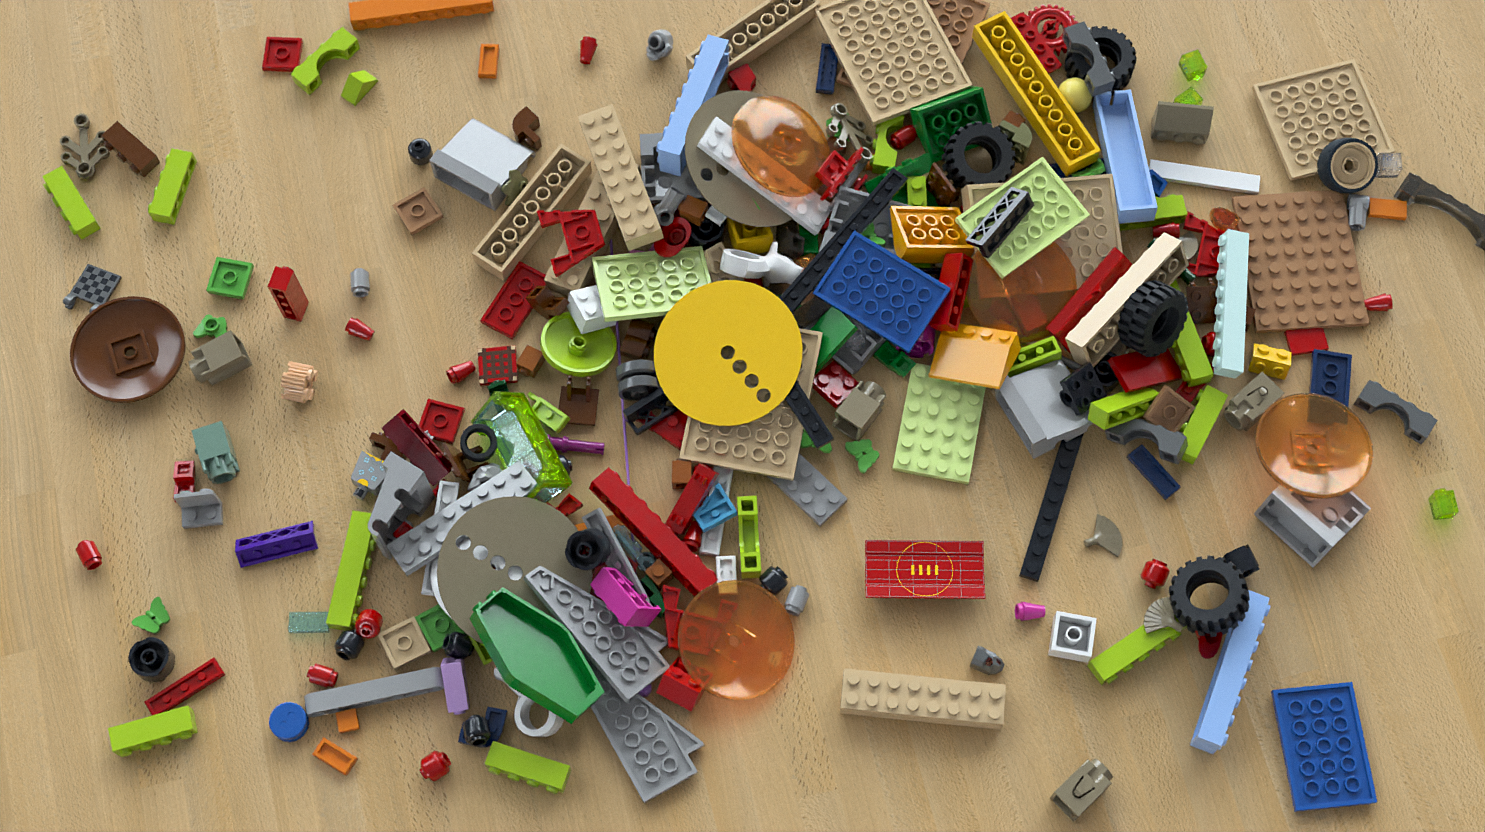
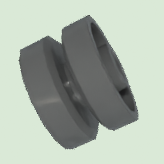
(636, 379)

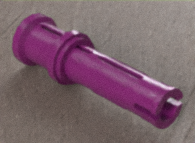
(565, 444)

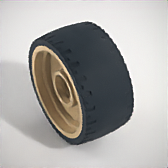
(1360, 169)

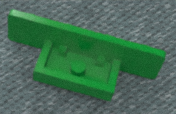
(909, 168)

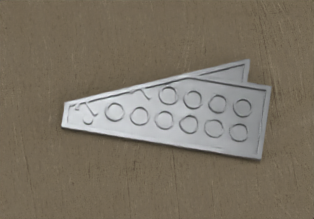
(621, 653)
(646, 740)

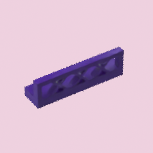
(276, 544)

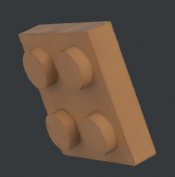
(418, 211)
(1169, 410)

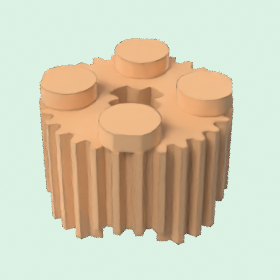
(298, 382)

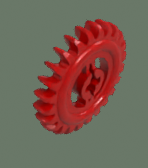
(1051, 27)

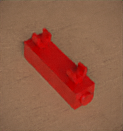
(691, 499)

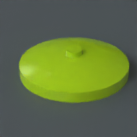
(576, 352)

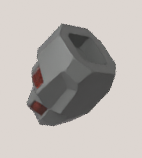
(987, 661)

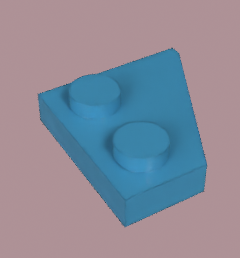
(715, 510)

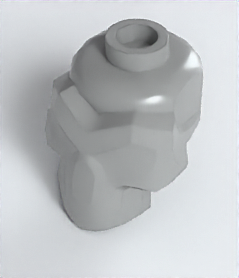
(659, 44)
(483, 474)

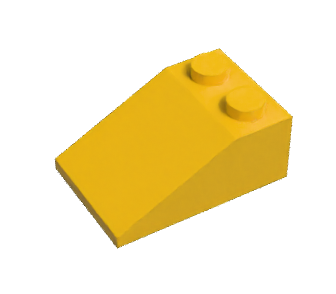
(748, 237)

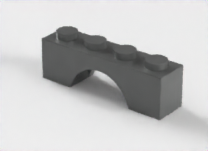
(1079, 40)
(1416, 422)
(1171, 444)

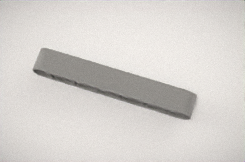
(373, 692)

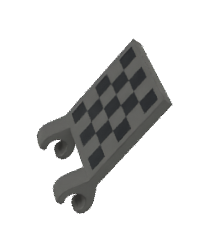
(93, 286)

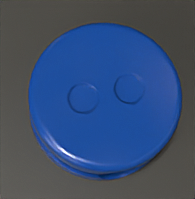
(288, 722)

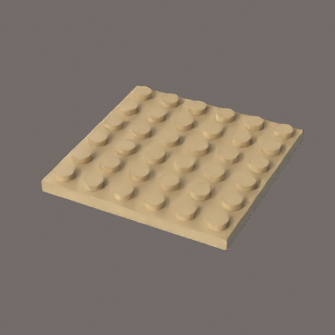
(1318, 108)

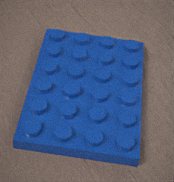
(881, 291)
(1323, 747)

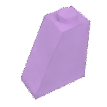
(455, 685)

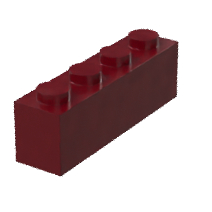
(417, 447)

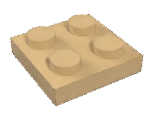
(404, 643)

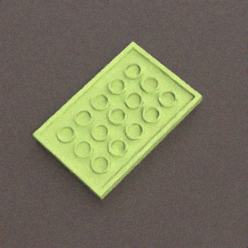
(1050, 218)
(647, 283)
(938, 427)

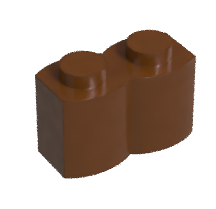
(638, 339)

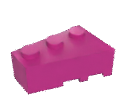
(622, 599)

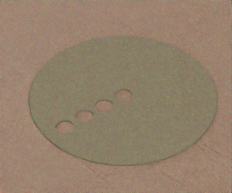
(728, 192)
(519, 531)

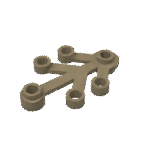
(839, 114)
(84, 149)

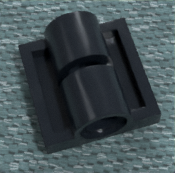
(1081, 389)

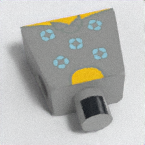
(368, 475)

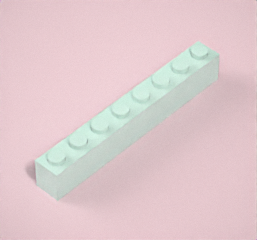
(1231, 304)

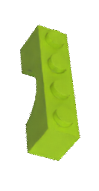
(339, 45)
(884, 155)
(749, 537)

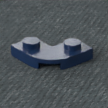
(496, 719)

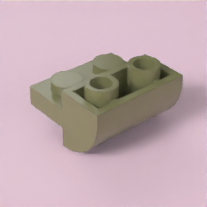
(1020, 137)

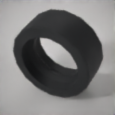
(473, 429)

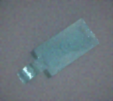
(631, 547)

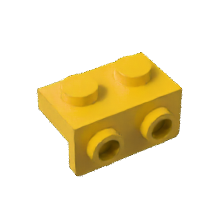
(1270, 361)

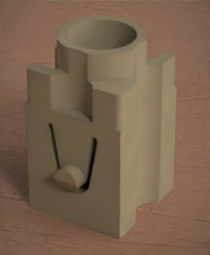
(219, 359)
(1251, 402)
(859, 409)
(1082, 788)

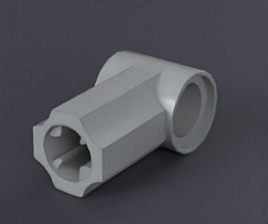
(669, 205)
(1357, 208)

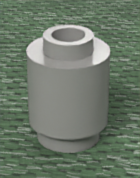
(360, 282)
(796, 600)

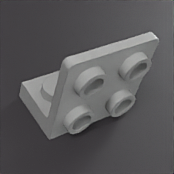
(200, 508)

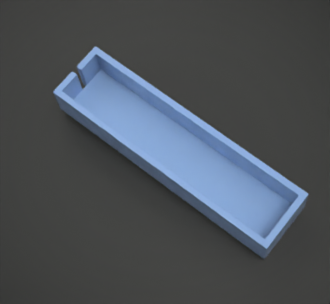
(701, 86)
(1125, 156)
(1229, 677)

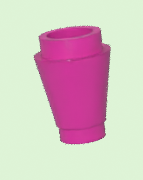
(1028, 611)

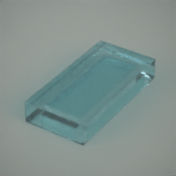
(308, 622)

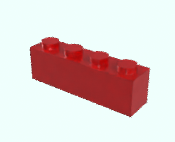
(956, 275)
(288, 293)

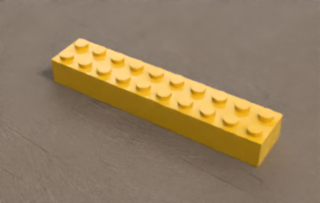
(1035, 93)

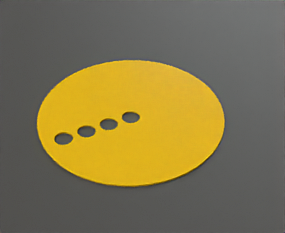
(720, 316)

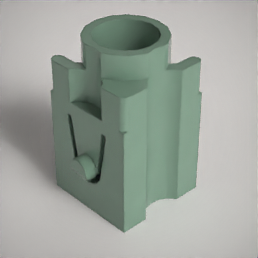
(216, 452)

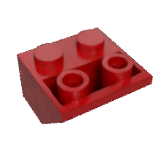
(679, 686)

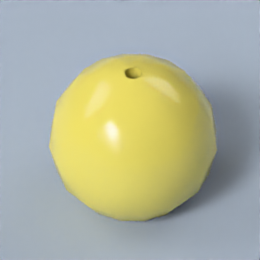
(1076, 94)

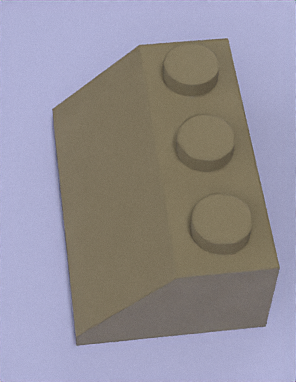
(1181, 122)

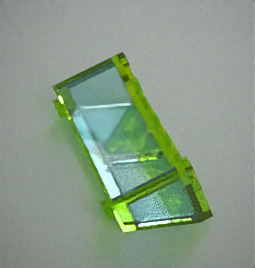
(524, 440)

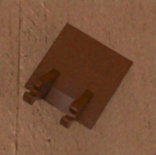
(941, 187)
(1202, 302)
(579, 403)
(456, 458)

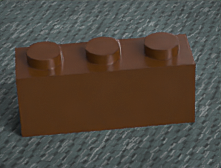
(130, 149)

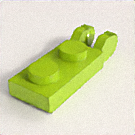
(548, 413)

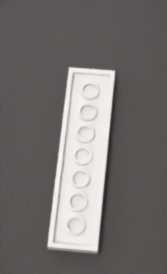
(805, 210)

